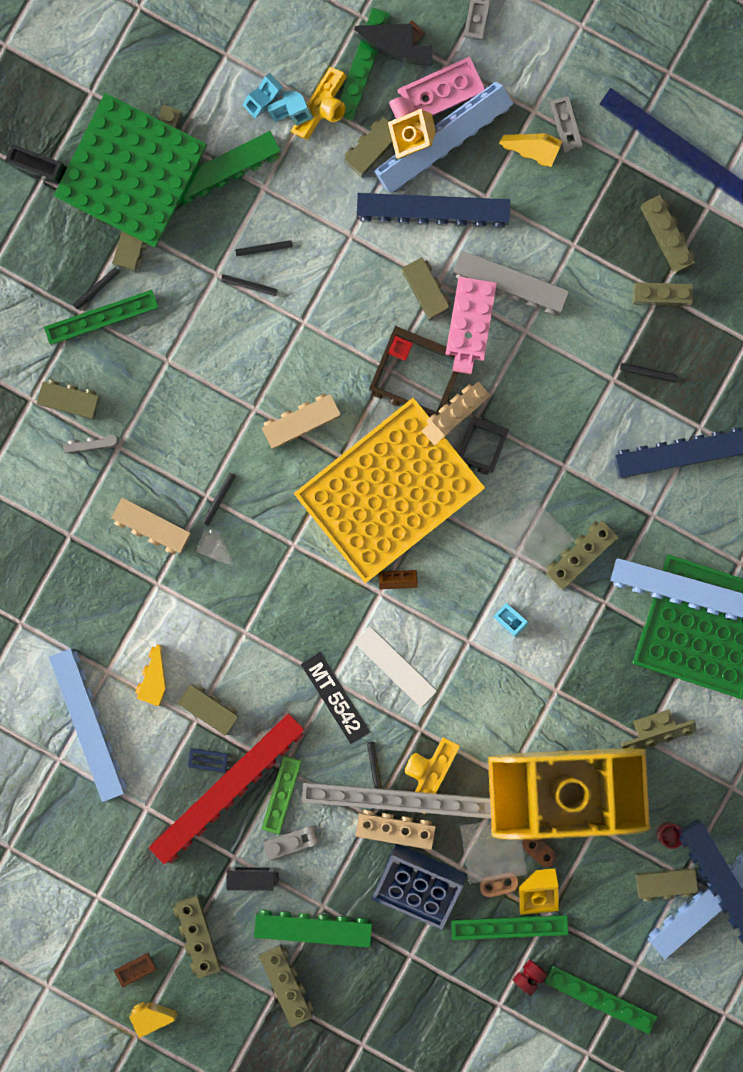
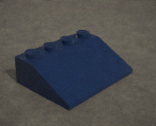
(419, 886)

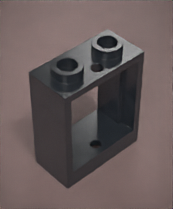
(492, 428)
(252, 878)

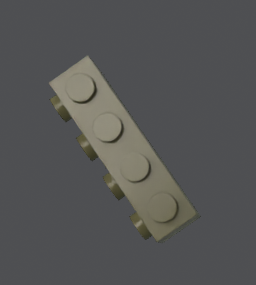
(667, 234)
(581, 555)
(198, 936)
(286, 986)

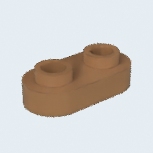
(498, 887)

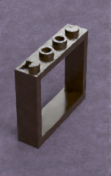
(419, 341)

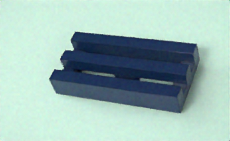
(207, 752)

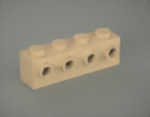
(456, 413)
(301, 421)
(148, 524)
(394, 830)

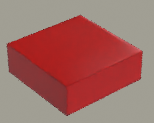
(400, 348)

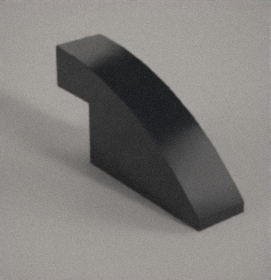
(394, 42)
(36, 164)

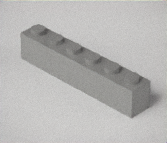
(512, 283)

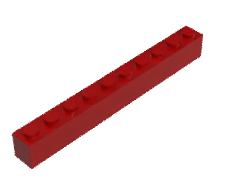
(226, 788)

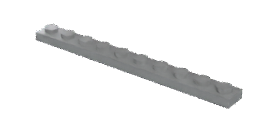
(396, 800)

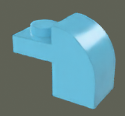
(263, 96)
(293, 106)

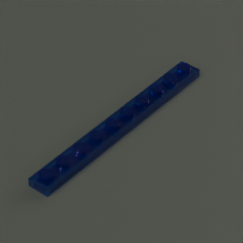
(673, 144)

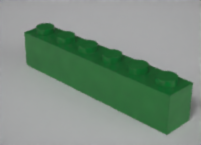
(231, 166)
(312, 929)

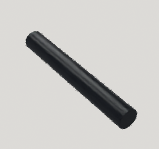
(264, 248)
(249, 285)
(96, 288)
(648, 372)
(218, 499)
(374, 765)

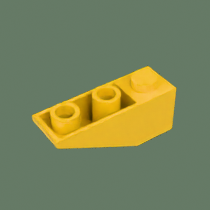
(536, 146)
(154, 682)

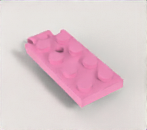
(444, 88)
(470, 314)

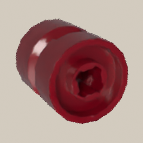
(668, 835)
(531, 970)

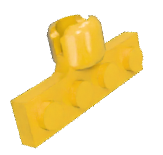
(323, 104)
(432, 771)

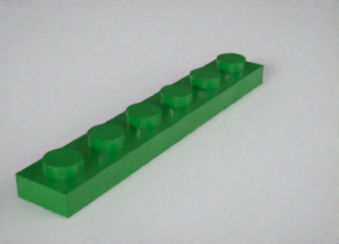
(361, 68)
(101, 317)
(509, 927)
(600, 999)

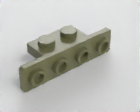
(658, 729)

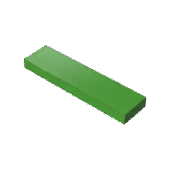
(281, 795)

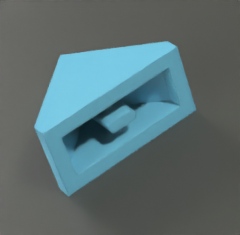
(511, 620)

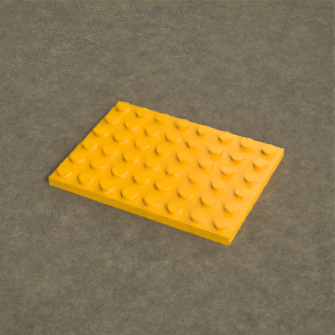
(388, 491)

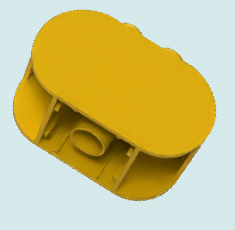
(568, 793)

